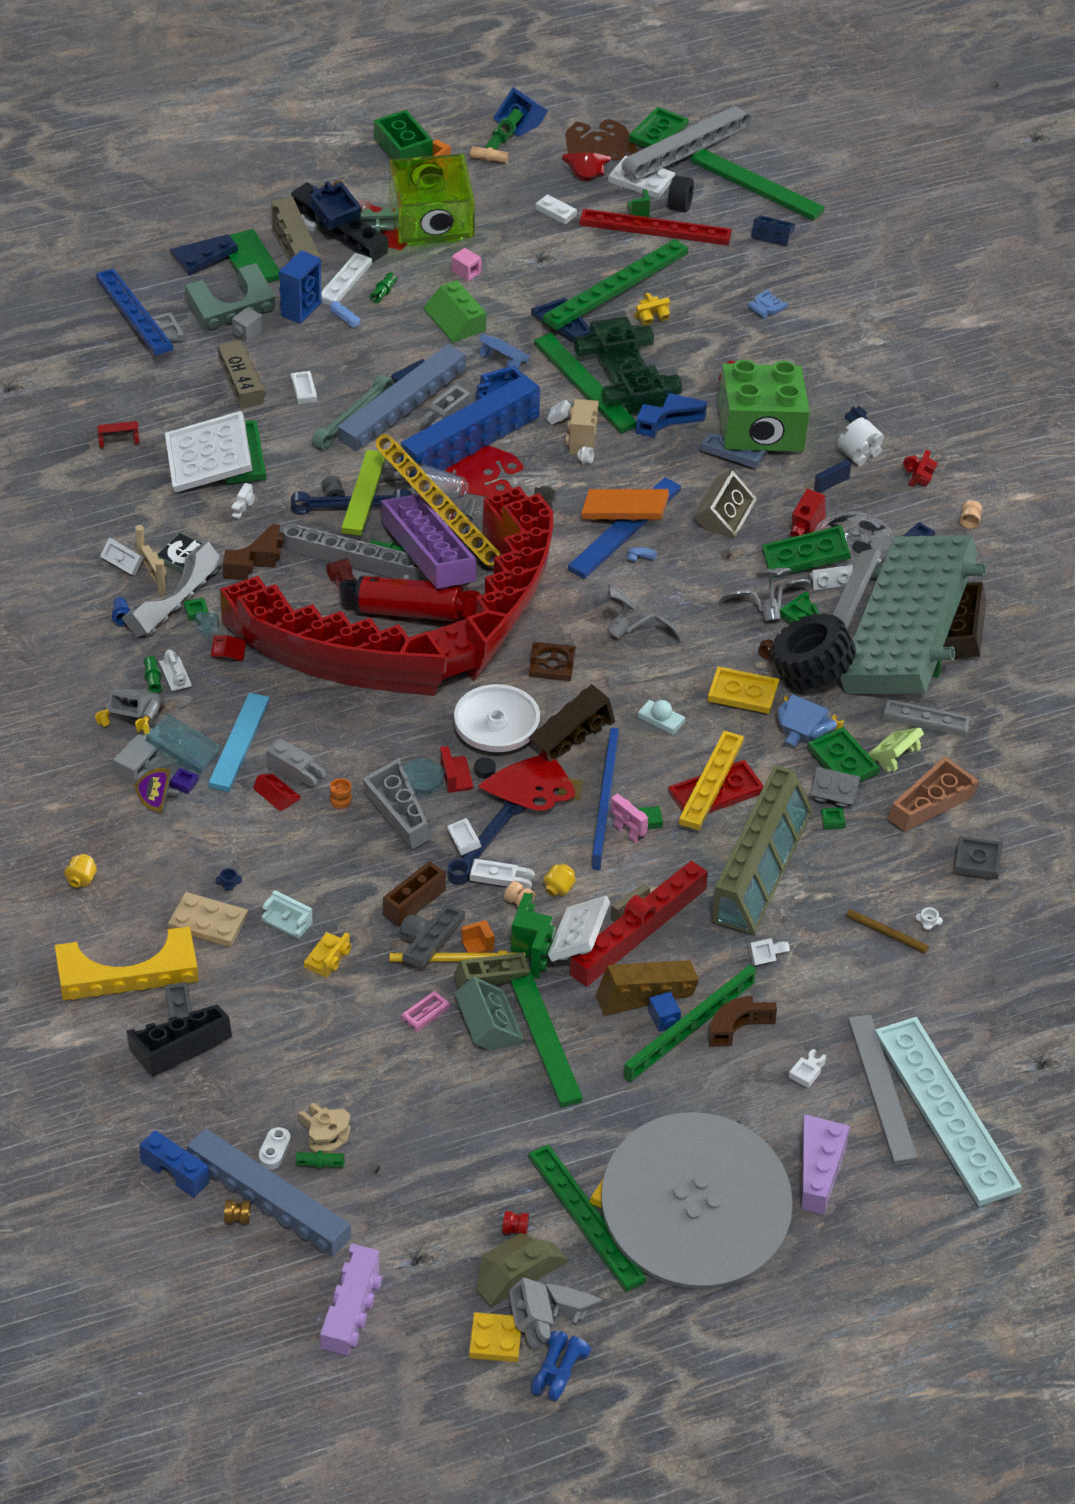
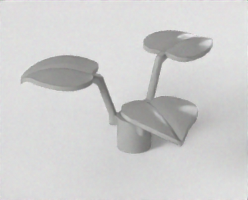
(770, 608)
(621, 623)

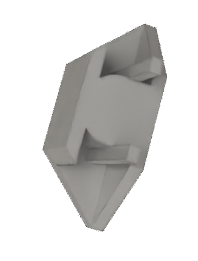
(571, 1302)

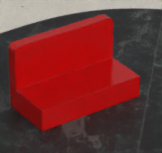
(456, 771)

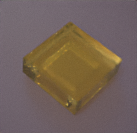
(577, 784)

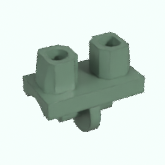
(379, 220)

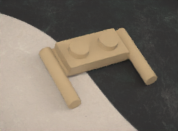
(151, 562)

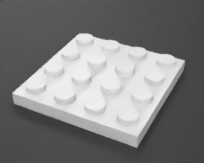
(208, 451)

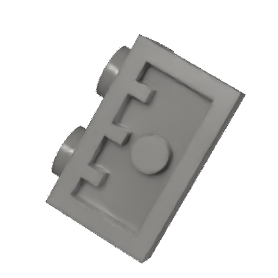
(835, 786)

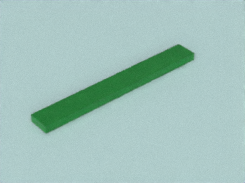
(757, 184)
(583, 381)
(688, 1024)
(546, 1041)
(585, 1217)

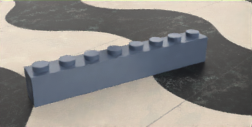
(402, 397)
(271, 1193)

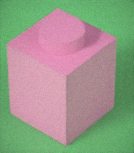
(466, 264)

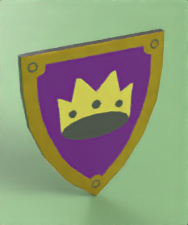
(154, 788)

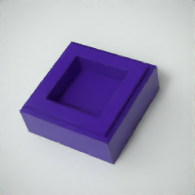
(184, 781)

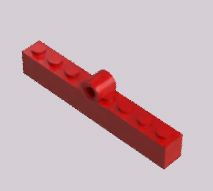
(640, 920)

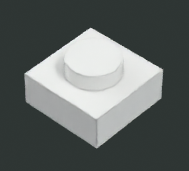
(559, 412)

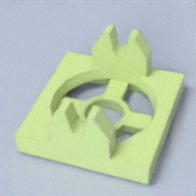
(894, 746)

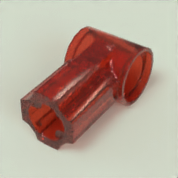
(339, 571)

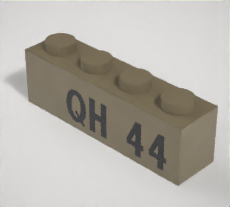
(241, 374)

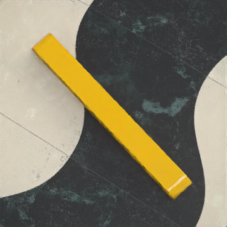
(432, 495)

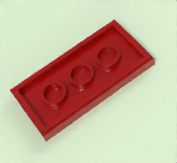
(738, 786)

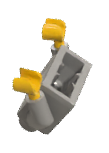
(131, 703)

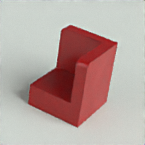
(228, 647)

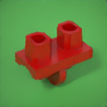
(920, 468)

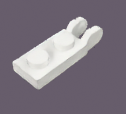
(500, 873)

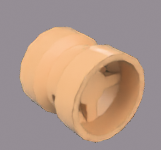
(971, 514)
(515, 892)

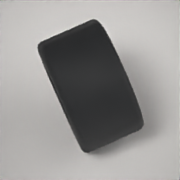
(680, 193)

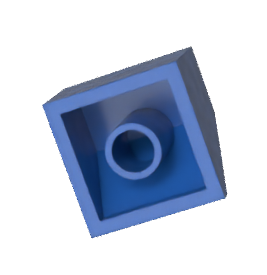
(532, 111)

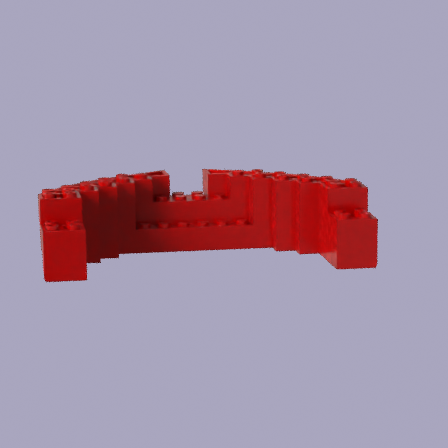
(389, 658)

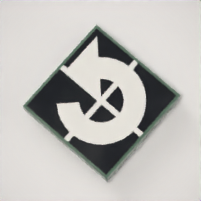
(176, 551)

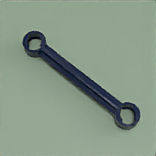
(335, 502)
(485, 839)

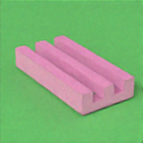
(428, 1014)

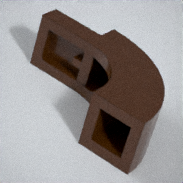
(739, 1014)

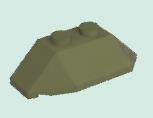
(512, 1261)

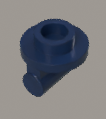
(855, 413)

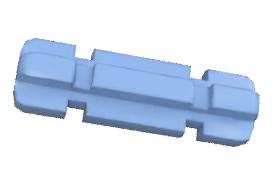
(345, 314)

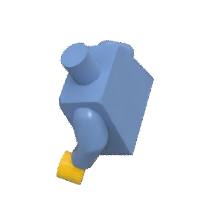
(804, 720)

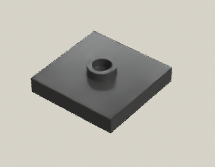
(978, 857)

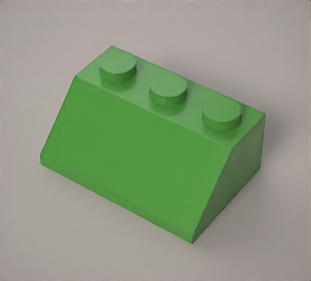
(456, 312)

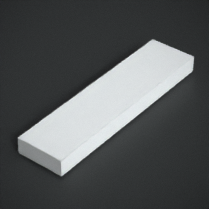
(345, 278)

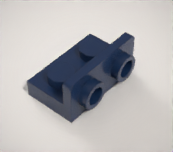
(772, 230)

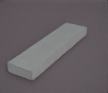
(926, 717)

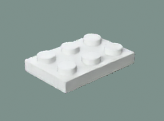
(655, 182)

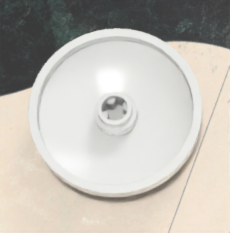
(496, 718)

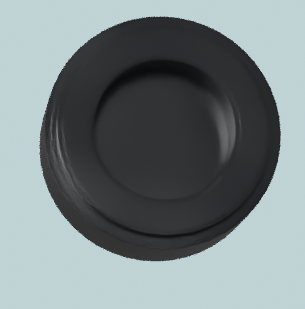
(484, 767)

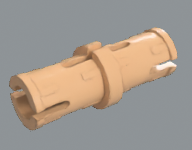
(489, 154)

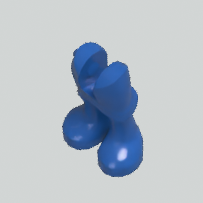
(554, 1376)

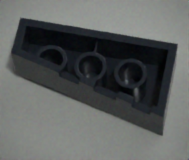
(179, 1038)

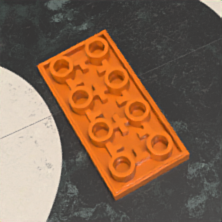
(625, 504)

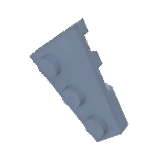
(715, 446)

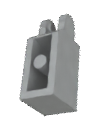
(446, 404)
(135, 759)
(293, 764)
(531, 1311)

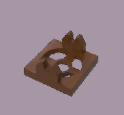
(562, 674)

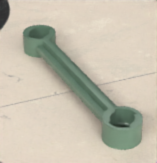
(324, 437)

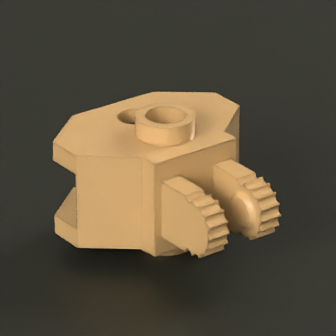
(325, 1127)

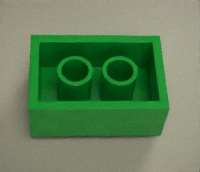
(402, 136)

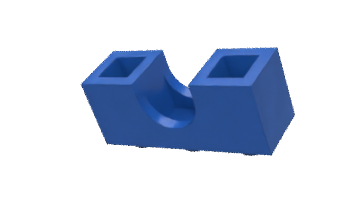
(160, 1153)

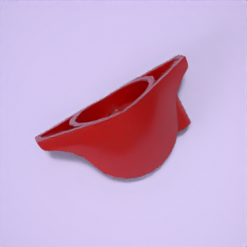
(586, 165)

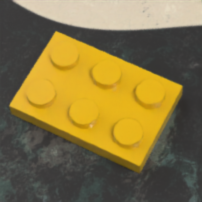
(743, 690)

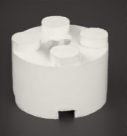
(861, 441)

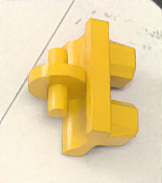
(652, 306)

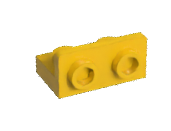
(328, 954)

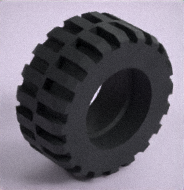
(813, 651)

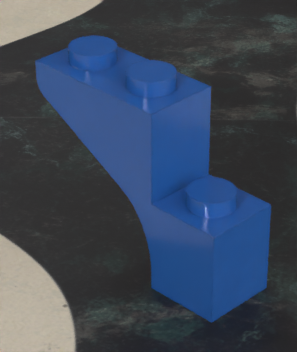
(675, 411)

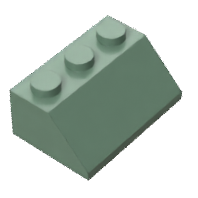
(488, 1015)

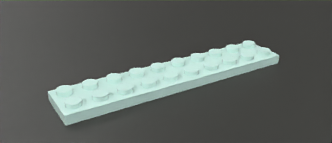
(948, 1112)

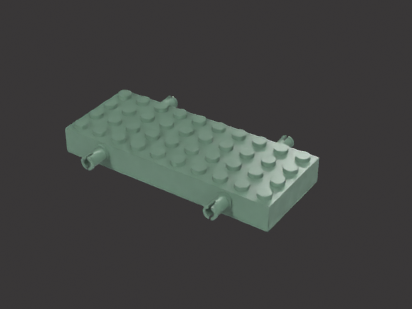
(911, 614)

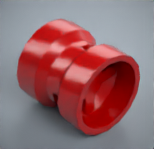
(515, 1223)

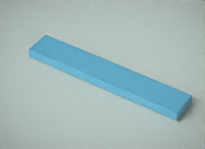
(239, 742)

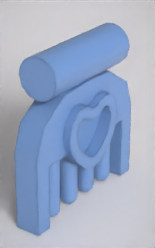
(765, 305)

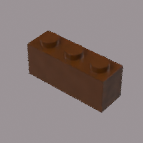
(414, 893)

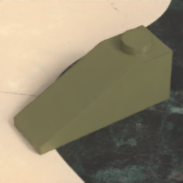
(492, 969)

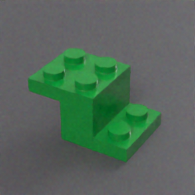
(532, 935)

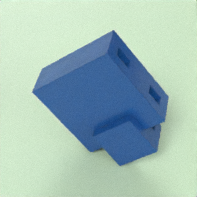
(497, 380)

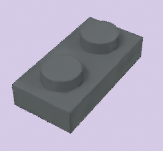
(178, 1000)

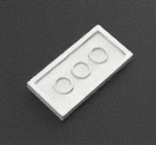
(579, 928)

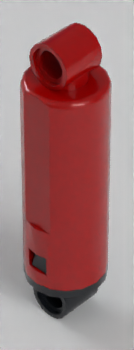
(407, 598)

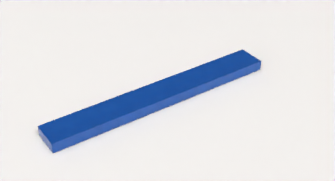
(134, 312)
(614, 537)
(605, 799)

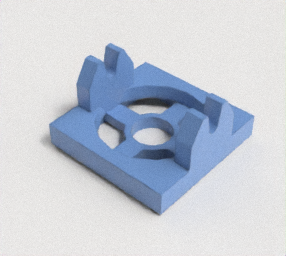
(491, 343)

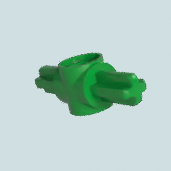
(506, 123)

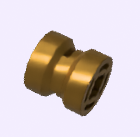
(237, 1211)

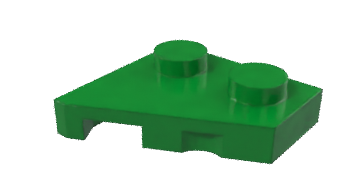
(798, 608)

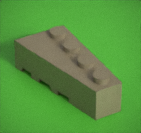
(290, 228)

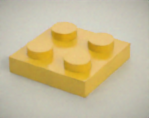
(494, 1338)

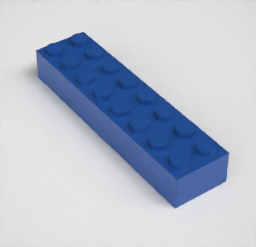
(475, 425)

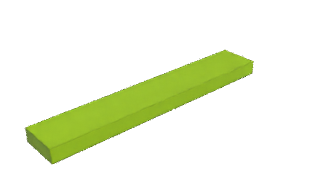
(363, 493)

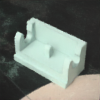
(287, 914)

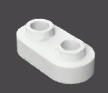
(276, 1146)

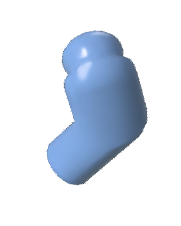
(642, 552)

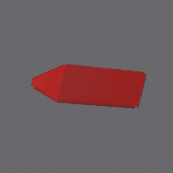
(275, 791)

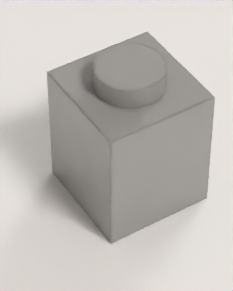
(247, 324)

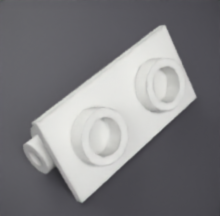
(830, 577)
(174, 671)

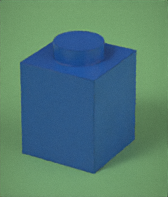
(664, 1011)

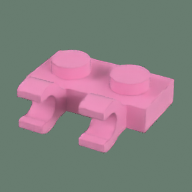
(627, 814)

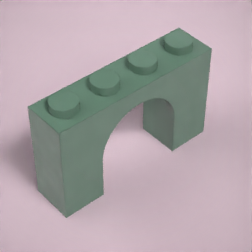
(215, 313)

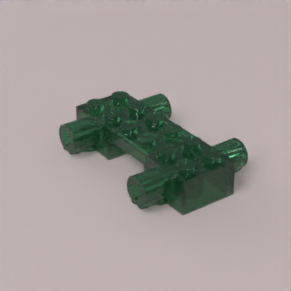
(617, 348)

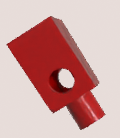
(808, 513)

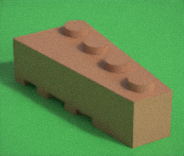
(933, 794)

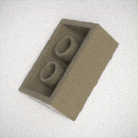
(725, 505)

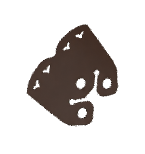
(607, 146)

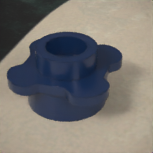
(228, 878)

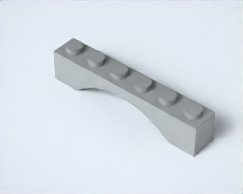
(197, 566)

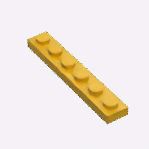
(711, 780)

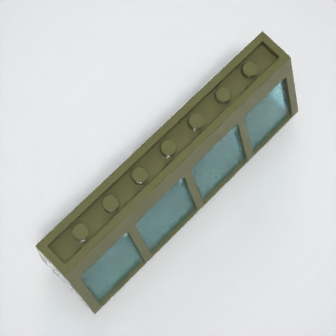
(762, 852)

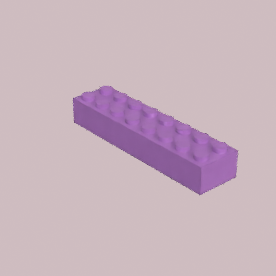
(428, 541)

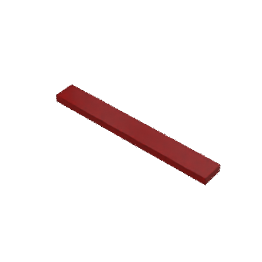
(655, 227)

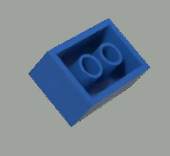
(300, 287)

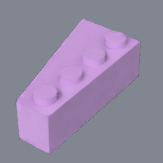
(822, 1155)
(351, 1300)

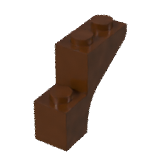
(261, 553)

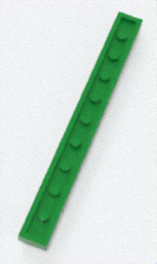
(615, 284)

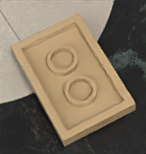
(209, 919)

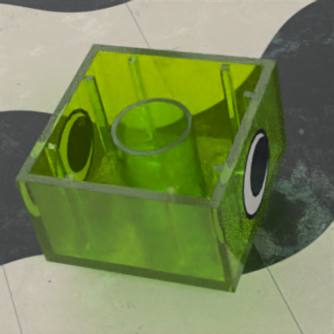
(431, 198)

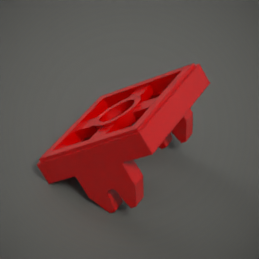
(117, 427)

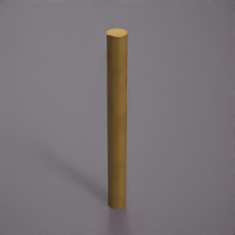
(887, 931)

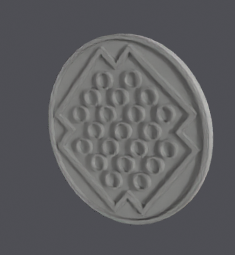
(696, 1200)

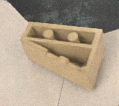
(582, 425)

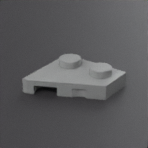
(169, 326)

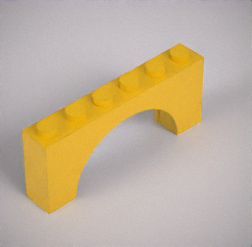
(85, 978)

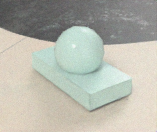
(661, 716)

